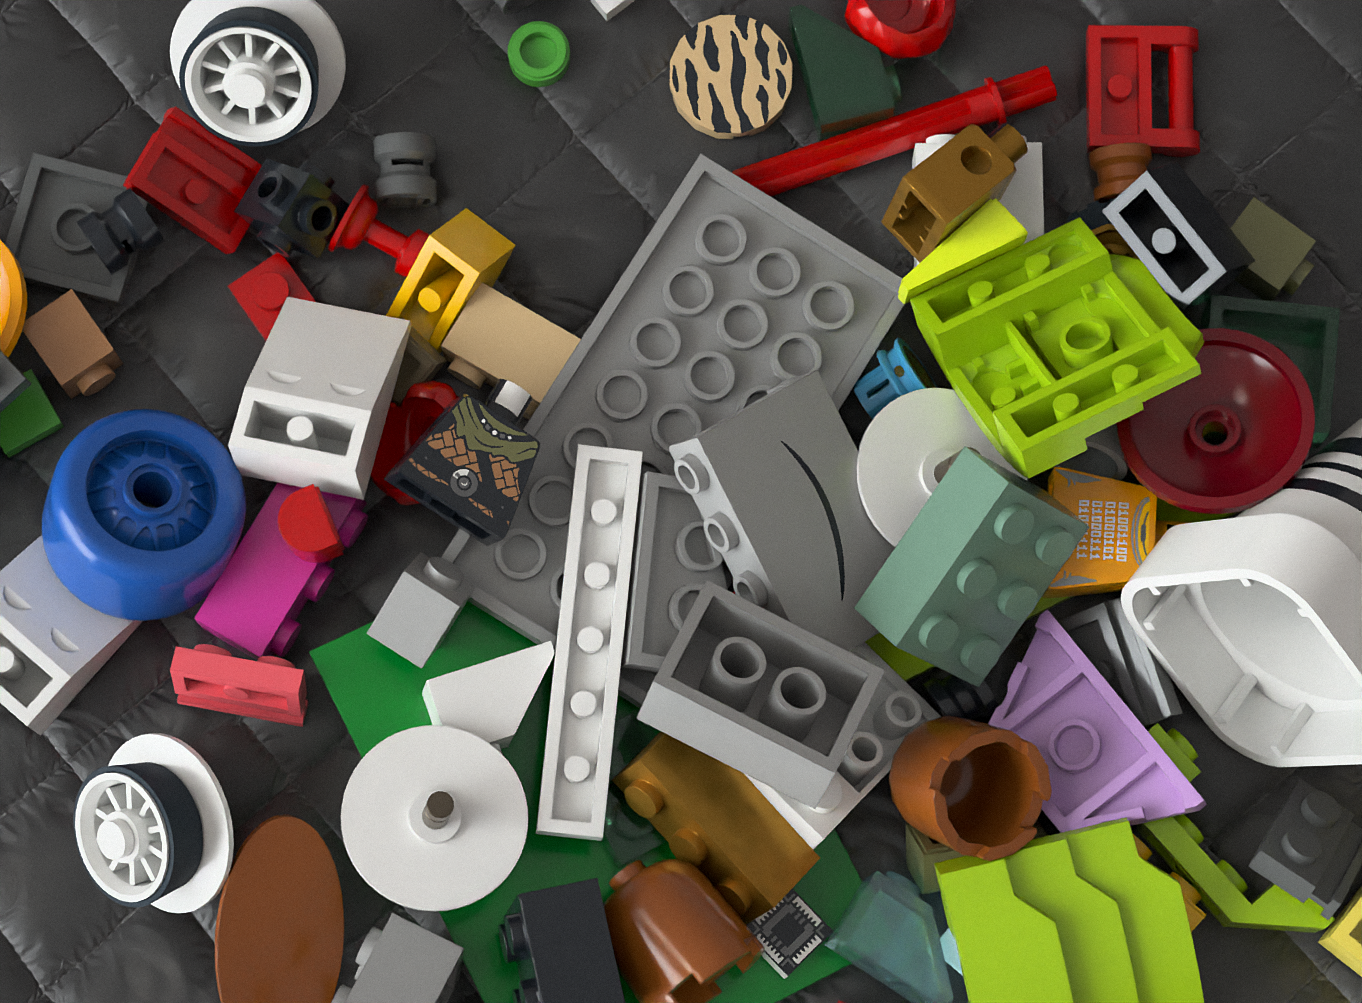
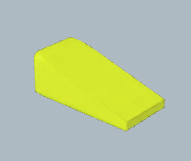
(978, 240)

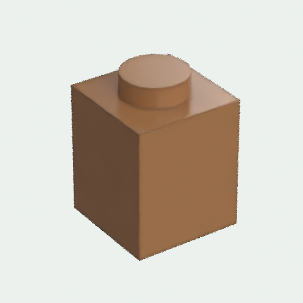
(72, 346)

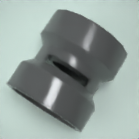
(405, 170)

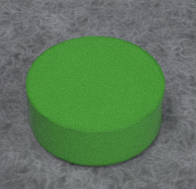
(539, 54)

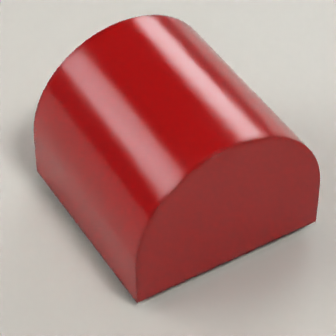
(309, 527)

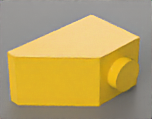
(448, 273)

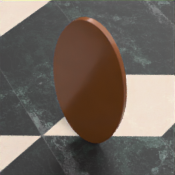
(280, 918)

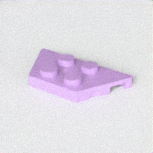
(1094, 746)

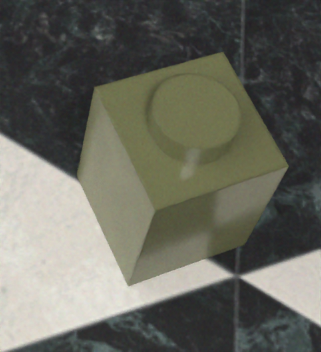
(1277, 249)

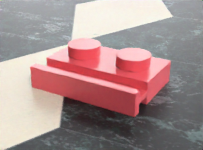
(238, 686)

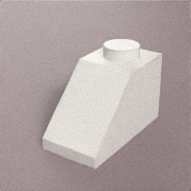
(489, 695)

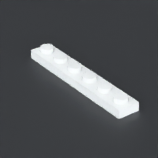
(589, 643)

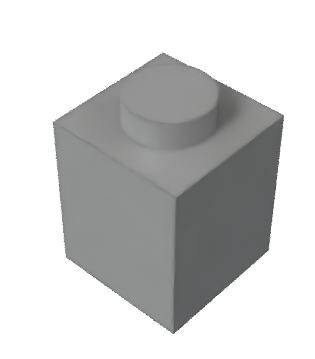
(421, 608)

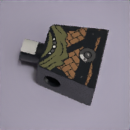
(472, 462)

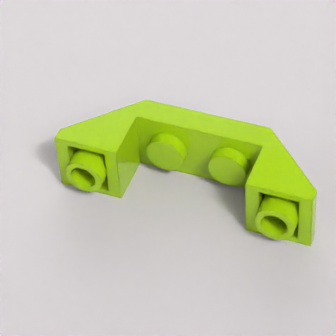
(1219, 884)

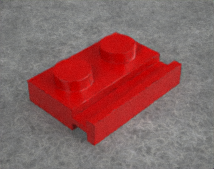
(195, 179)

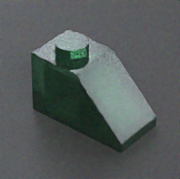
(841, 75)

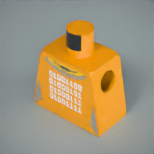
(1118, 536)

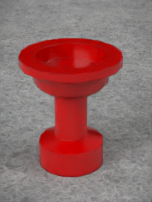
(361, 225)

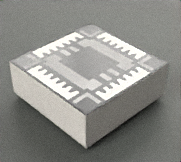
(789, 933)

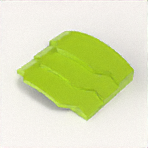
(1056, 343)
(1070, 923)

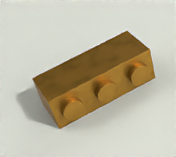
(717, 823)

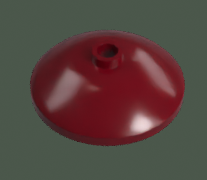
(1248, 396)

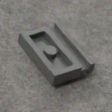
(1124, 661)
(1311, 848)

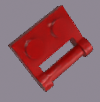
(1122, 87)

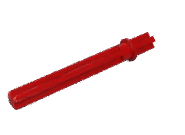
(901, 132)

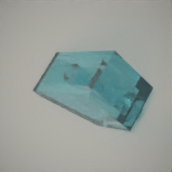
(894, 938)

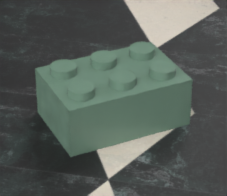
(971, 567)

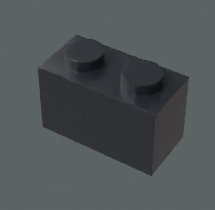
(1178, 235)

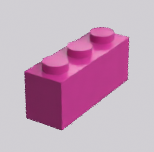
(268, 584)

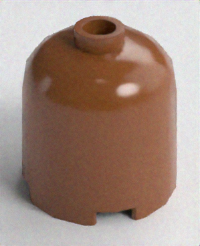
(970, 786)
(675, 932)

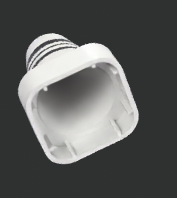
(1267, 615)

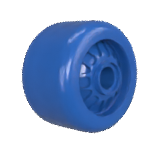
(134, 556)

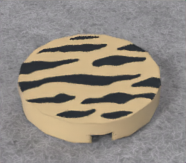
(730, 76)

